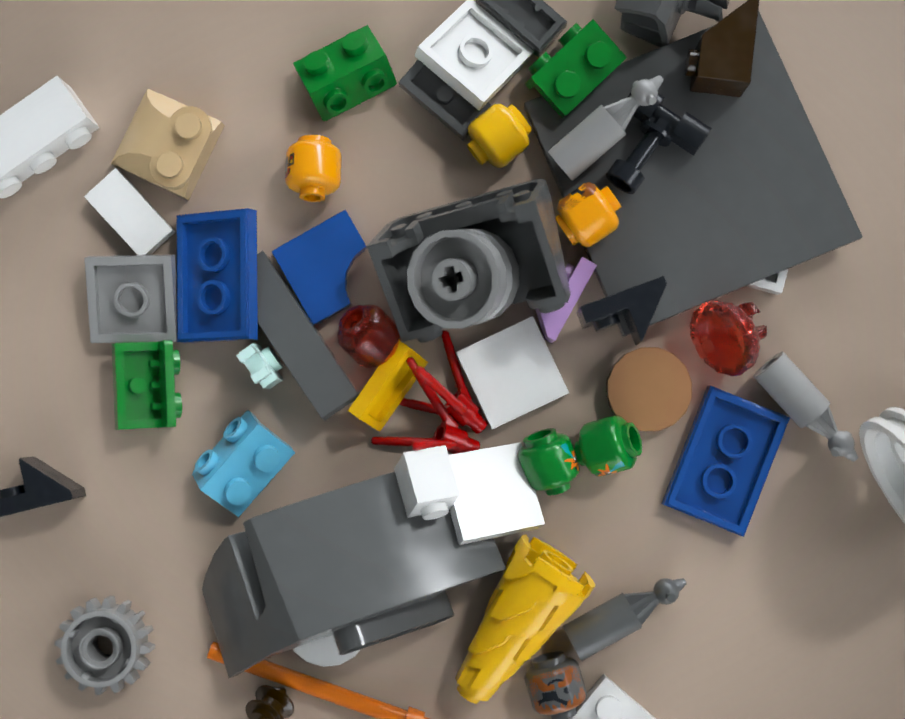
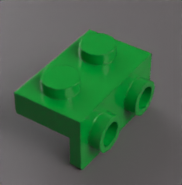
(576, 68)
(346, 73)
(145, 385)

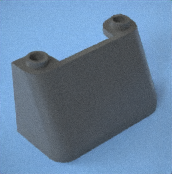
(517, 214)

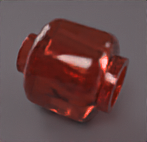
(368, 335)

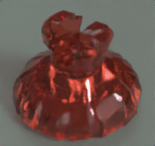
(727, 336)

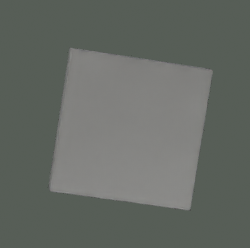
(131, 298)

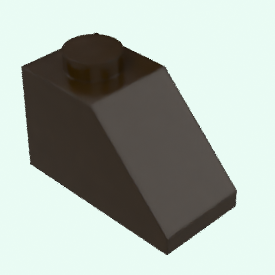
(725, 54)

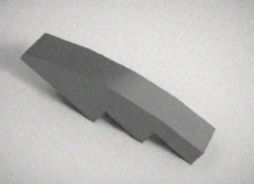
(300, 343)

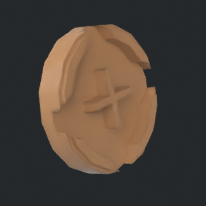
(649, 388)

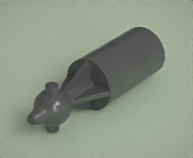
(618, 617)

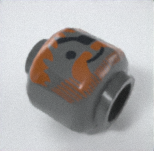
(555, 685)

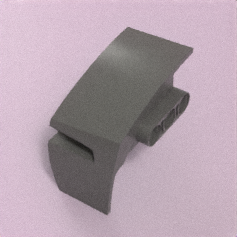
(337, 569)

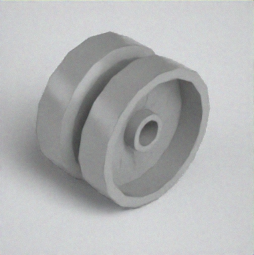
(462, 277)

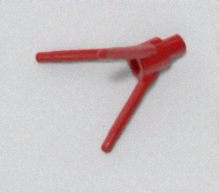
(458, 404)
(445, 434)

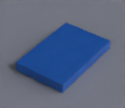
(217, 276)
(725, 460)

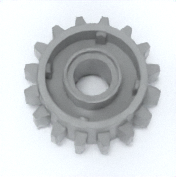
(81, 651)

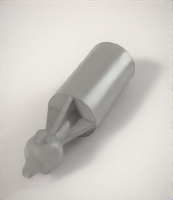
(602, 129)
(803, 403)

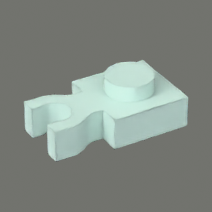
(262, 365)

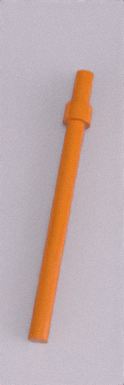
(324, 690)

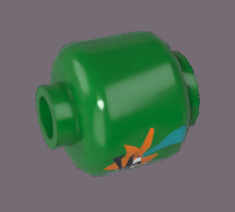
(608, 446)
(549, 461)

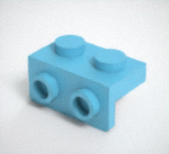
(241, 463)

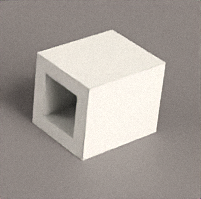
(427, 482)

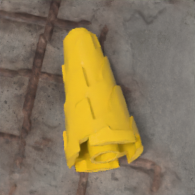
(521, 615)

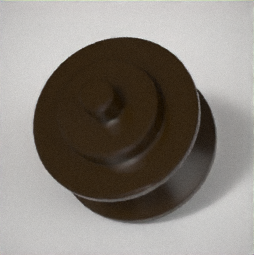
(270, 704)

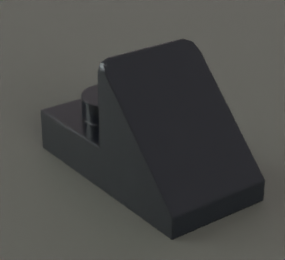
(635, 303)
(41, 488)

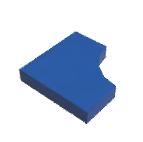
(319, 265)

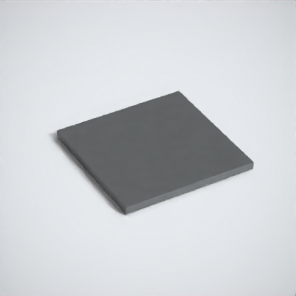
(731, 213)

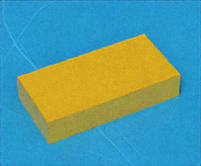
(386, 388)

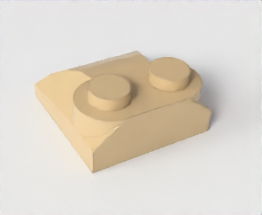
(168, 143)

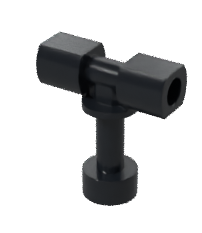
(659, 128)

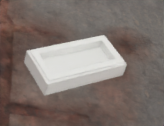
(129, 213)

